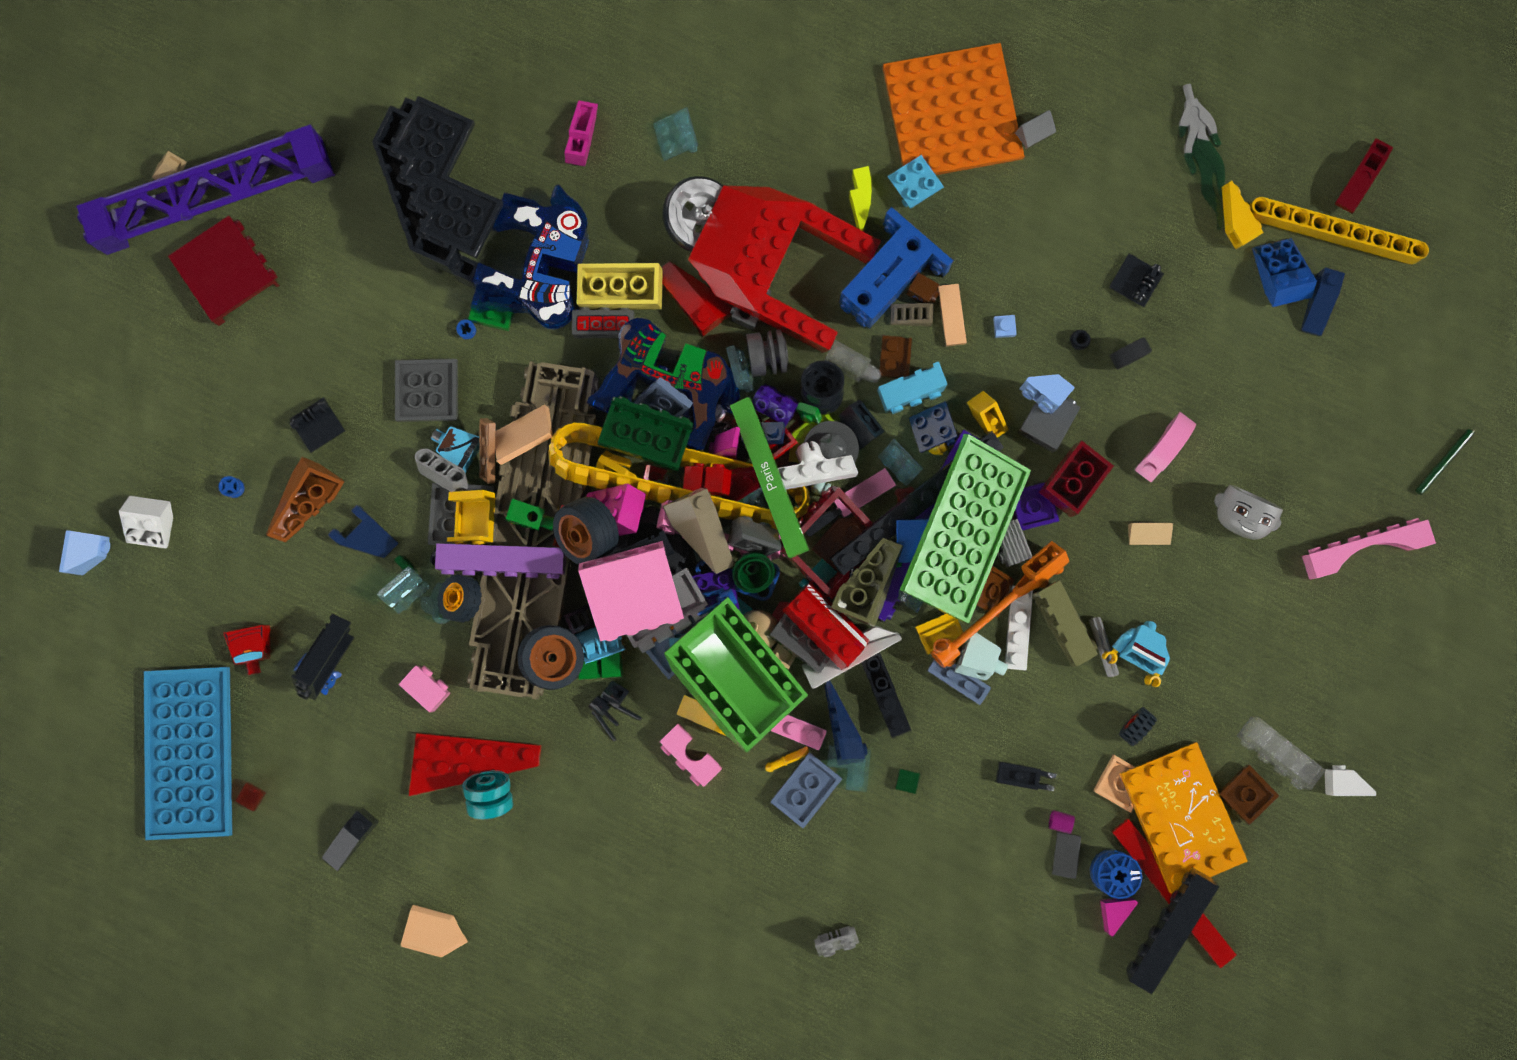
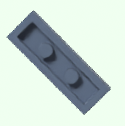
(966, 685)

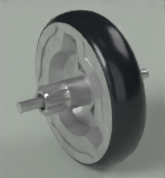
(681, 222)

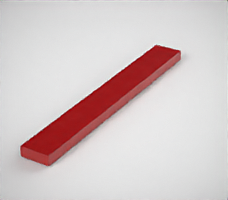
(1204, 930)

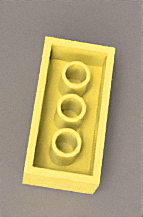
(620, 286)

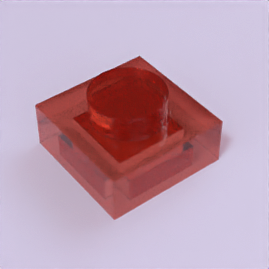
(250, 796)

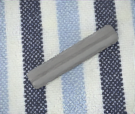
(1103, 645)

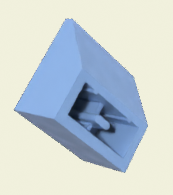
(1047, 391)

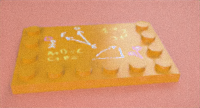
(1183, 815)

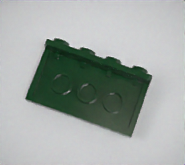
(645, 433)

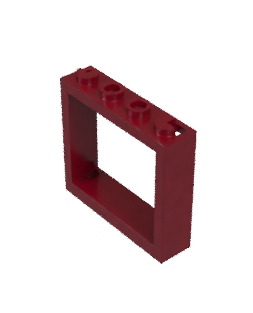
(814, 511)

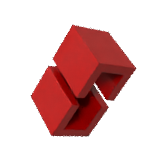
(714, 478)

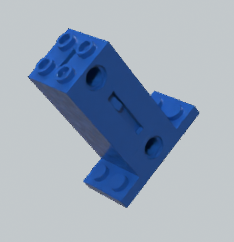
(892, 270)

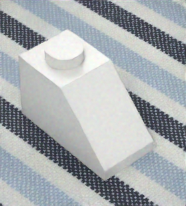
(1346, 782)

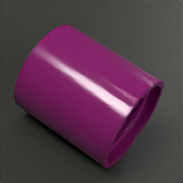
(1061, 822)

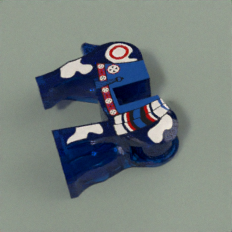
(558, 242)

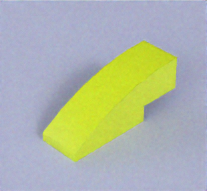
(861, 196)

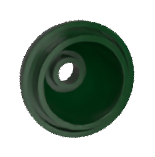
(756, 579)

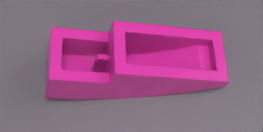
(581, 133)

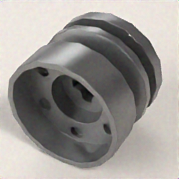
(767, 353)

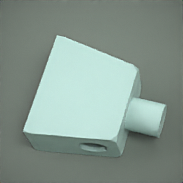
(980, 658)

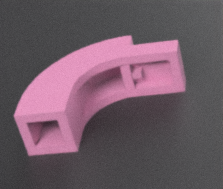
(1167, 447)

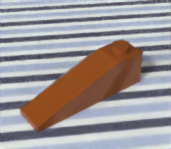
(304, 495)

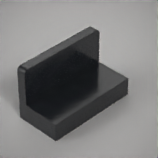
(861, 422)

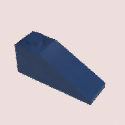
(1323, 301)

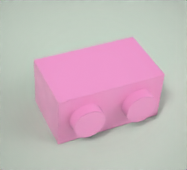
(425, 688)

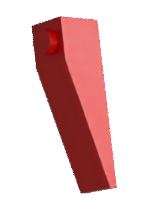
(695, 299)

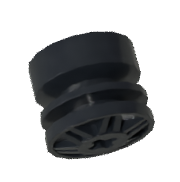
(822, 386)

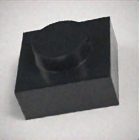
(614, 694)

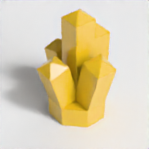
(614, 463)

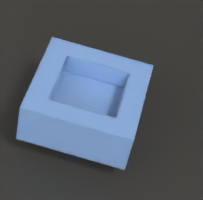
(1004, 326)

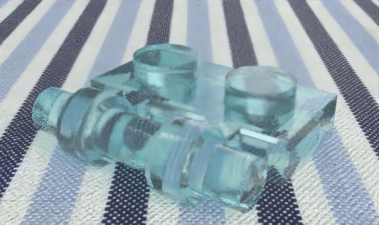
(740, 369)
(400, 587)

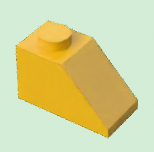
(987, 414)

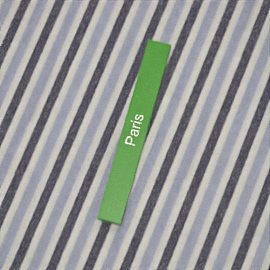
(769, 478)

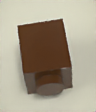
(923, 289)

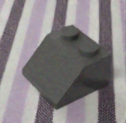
(754, 536)

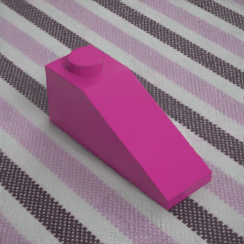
(726, 444)

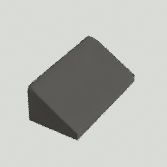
(1036, 129)
(1066, 855)

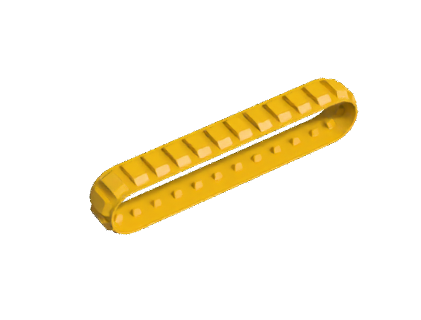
(656, 491)

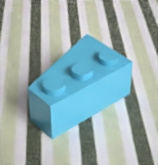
(912, 389)

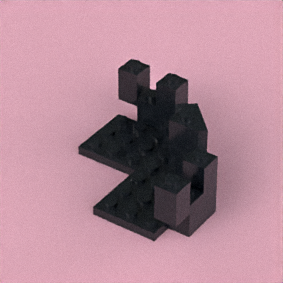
(436, 212)

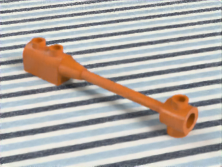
(1036, 572)

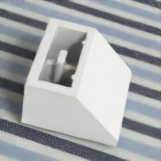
(146, 521)

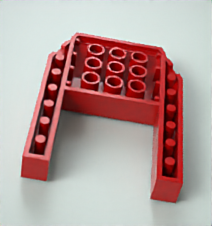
(747, 243)

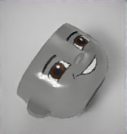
(1247, 513)

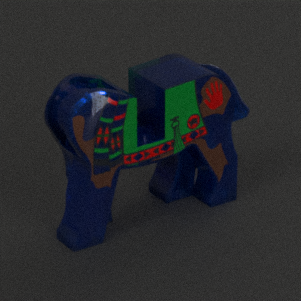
(698, 375)

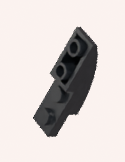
(886, 696)

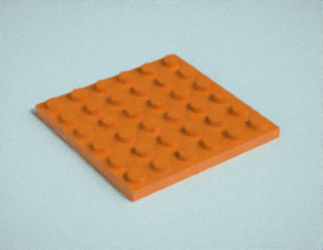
(954, 109)

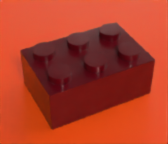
(1076, 479)

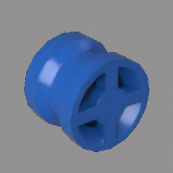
(226, 487)

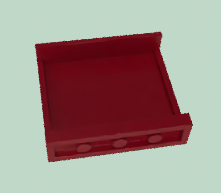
(223, 268)

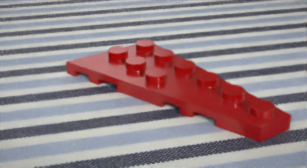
(450, 760)

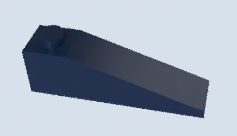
(846, 737)

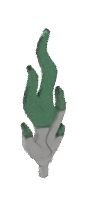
(1199, 147)

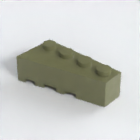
(1065, 623)

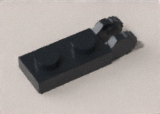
(1022, 776)

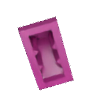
(1116, 912)

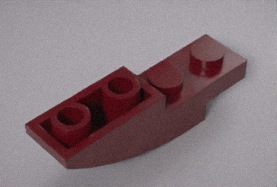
(1364, 176)

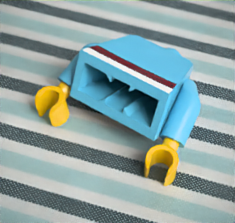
(1144, 649)

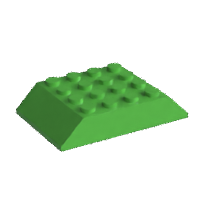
(734, 675)

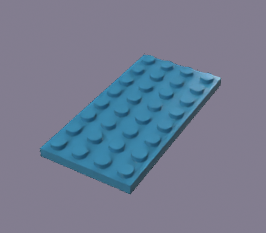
(187, 753)

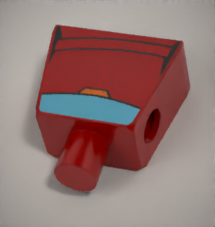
(249, 646)

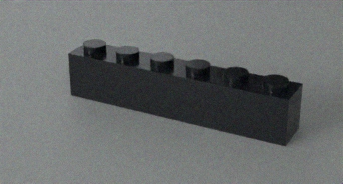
(1172, 930)

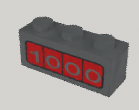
(600, 322)

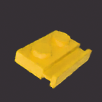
(940, 627)

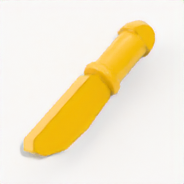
(792, 757)

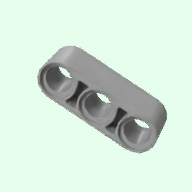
(441, 470)

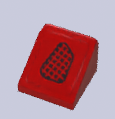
(653, 473)

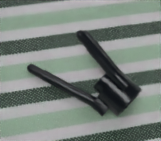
(600, 707)

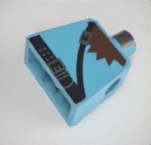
(457, 446)

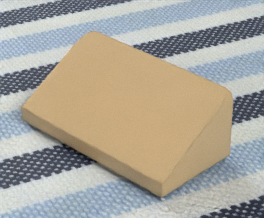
(1150, 533)

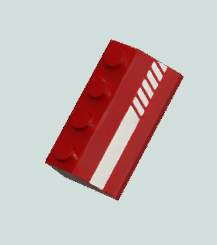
(826, 626)

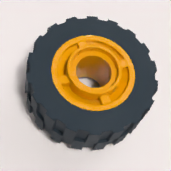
(459, 598)

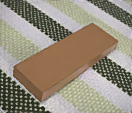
(487, 450)

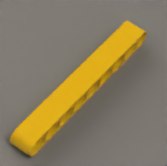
(1346, 229)

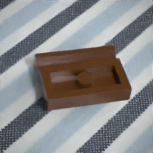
(895, 356)

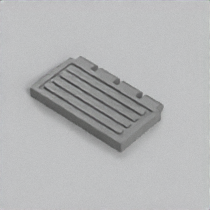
(691, 602)

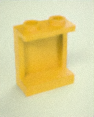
(473, 517)

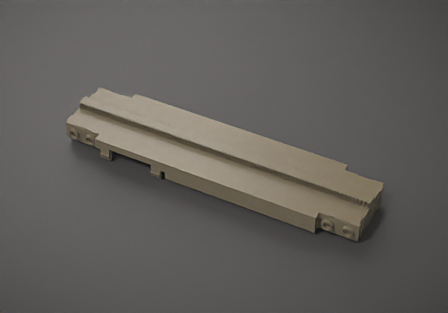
(521, 604)

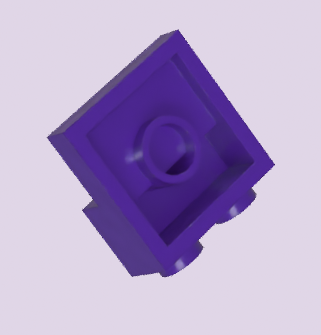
(775, 404)

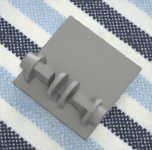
(845, 941)

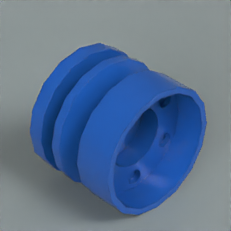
(1105, 867)

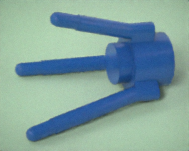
(722, 595)

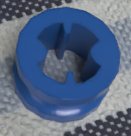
(469, 335)

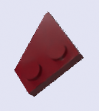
(742, 483)

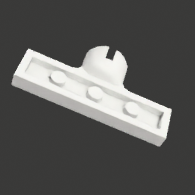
(815, 468)

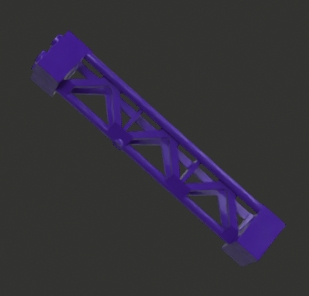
(108, 230)

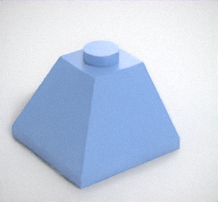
(82, 552)

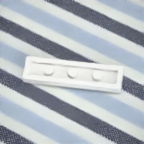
(1018, 632)

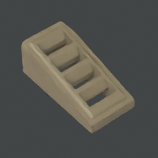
(928, 307)

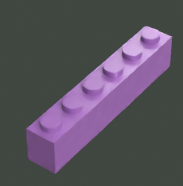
(500, 559)

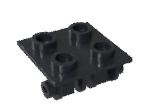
(1136, 280)
(317, 425)

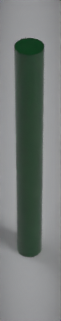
(1444, 462)

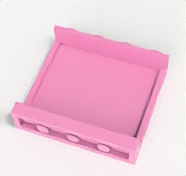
(631, 591)

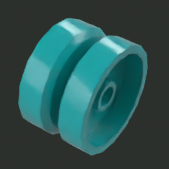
(487, 794)

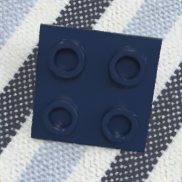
(933, 427)

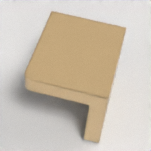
(168, 165)

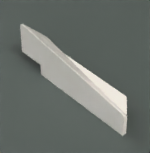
(879, 640)

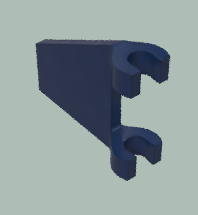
(367, 536)

